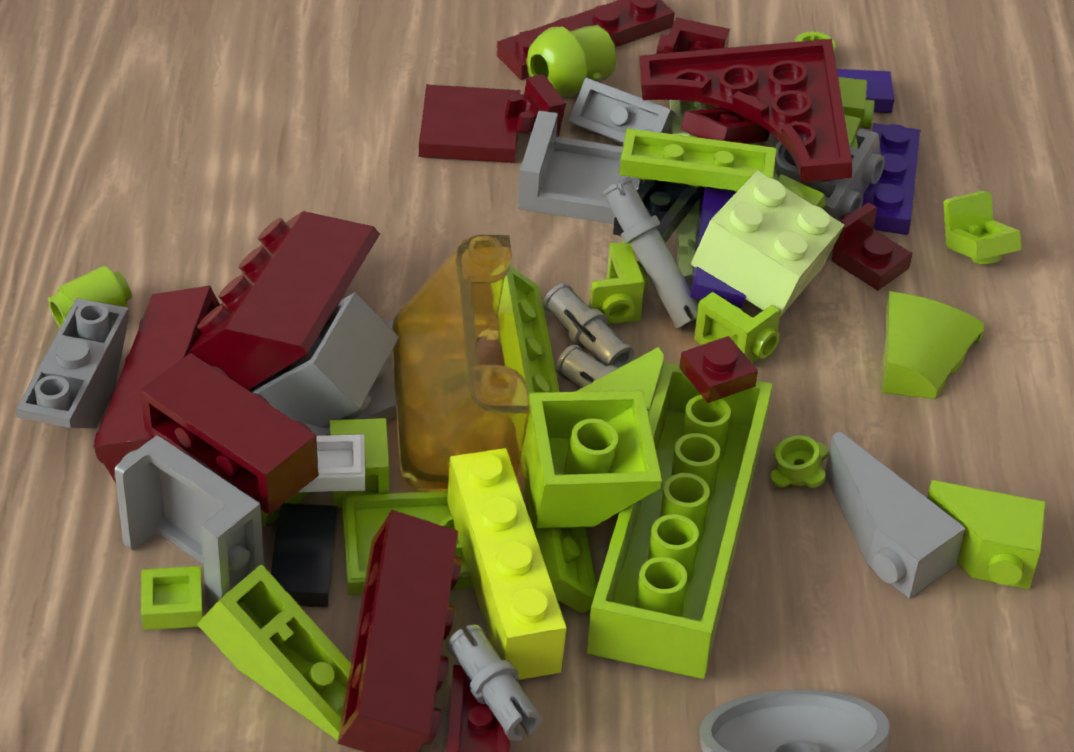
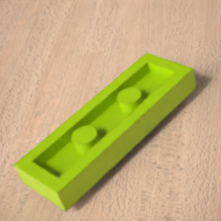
(693, 160)

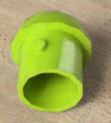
(571, 57)

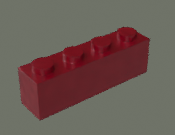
(161, 341)
(401, 637)

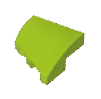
(924, 344)

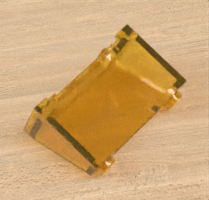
(441, 391)

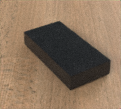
(305, 551)

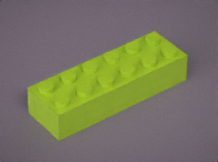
(678, 545)

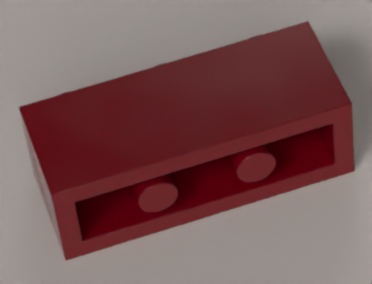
(231, 431)

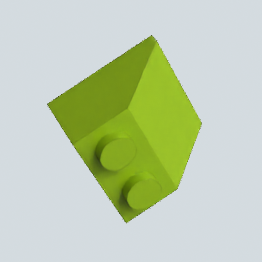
(588, 456)

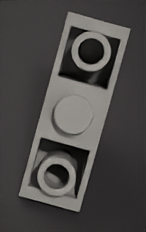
(79, 368)

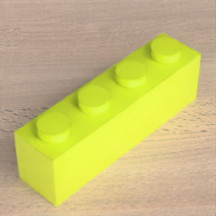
(506, 563)

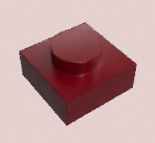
(718, 369)

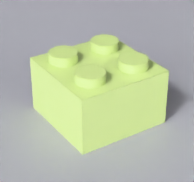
(767, 243)

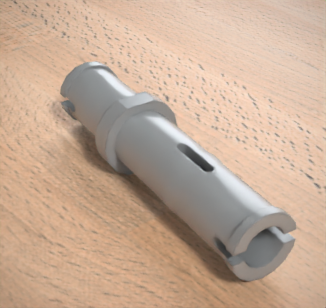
(652, 251)

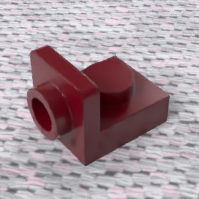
(692, 36)
(868, 252)

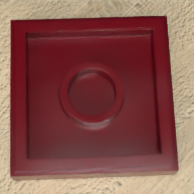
(468, 124)

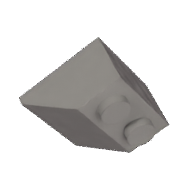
(338, 369)

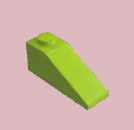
(280, 648)

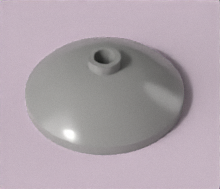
(795, 723)

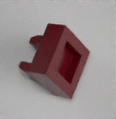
(538, 96)

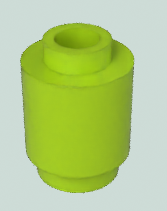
(96, 286)

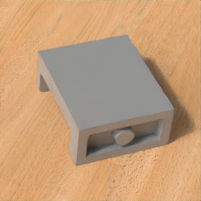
(568, 174)
(193, 509)

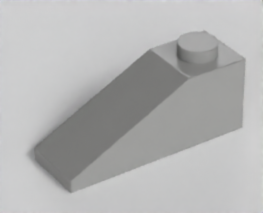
(894, 525)

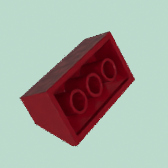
(282, 296)

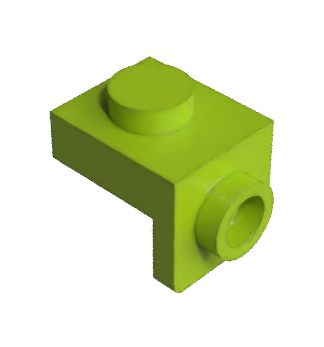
(975, 232)
(623, 290)

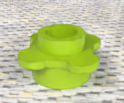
(799, 462)

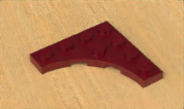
(780, 86)

